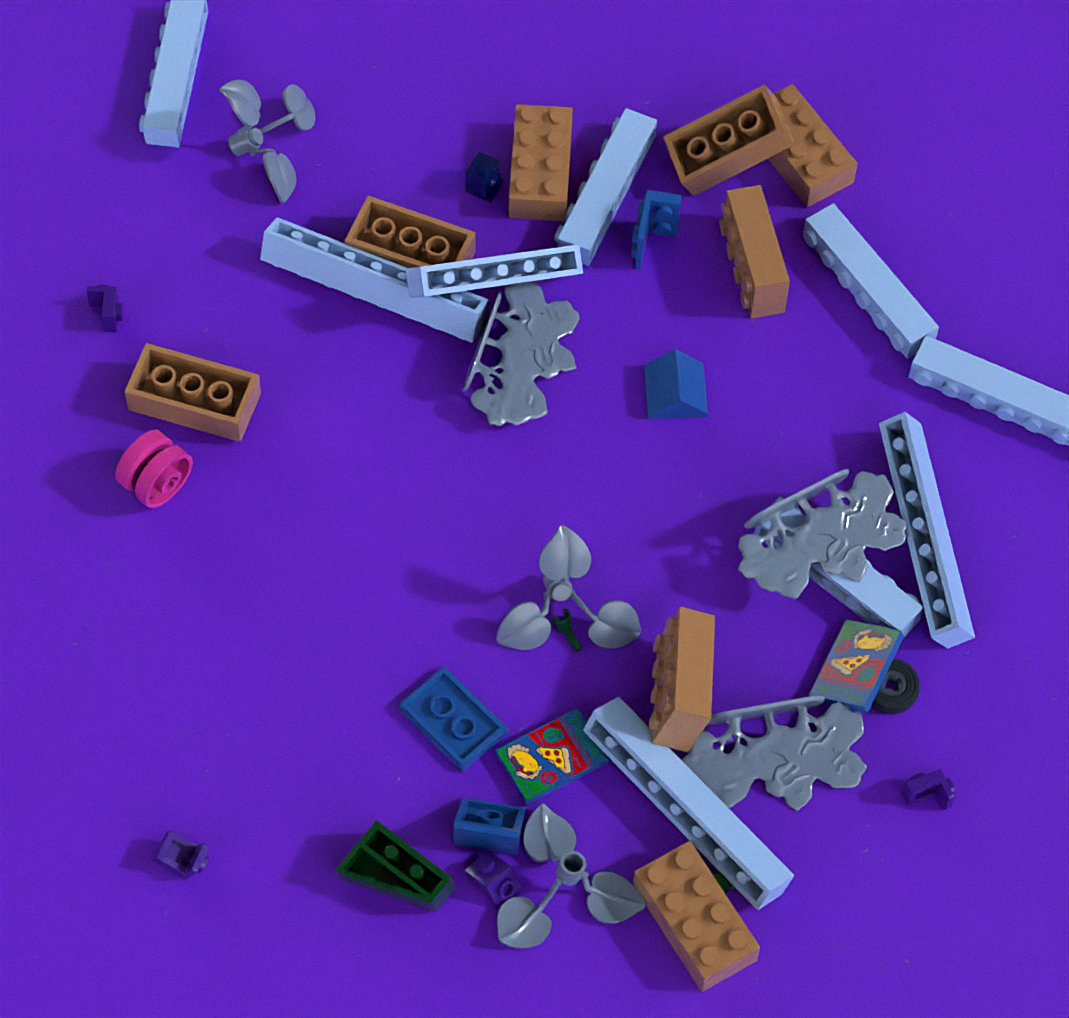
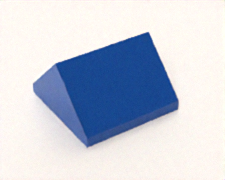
(675, 387)
(489, 826)

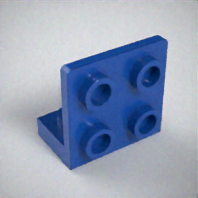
(655, 215)

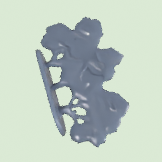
(527, 351)
(829, 536)
(784, 756)

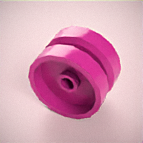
(153, 468)

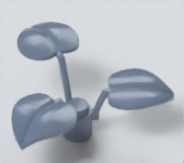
(246, 104)
(563, 558)
(551, 836)

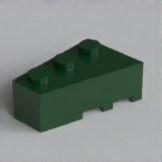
(395, 869)

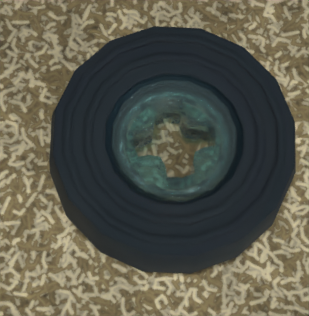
(907, 690)

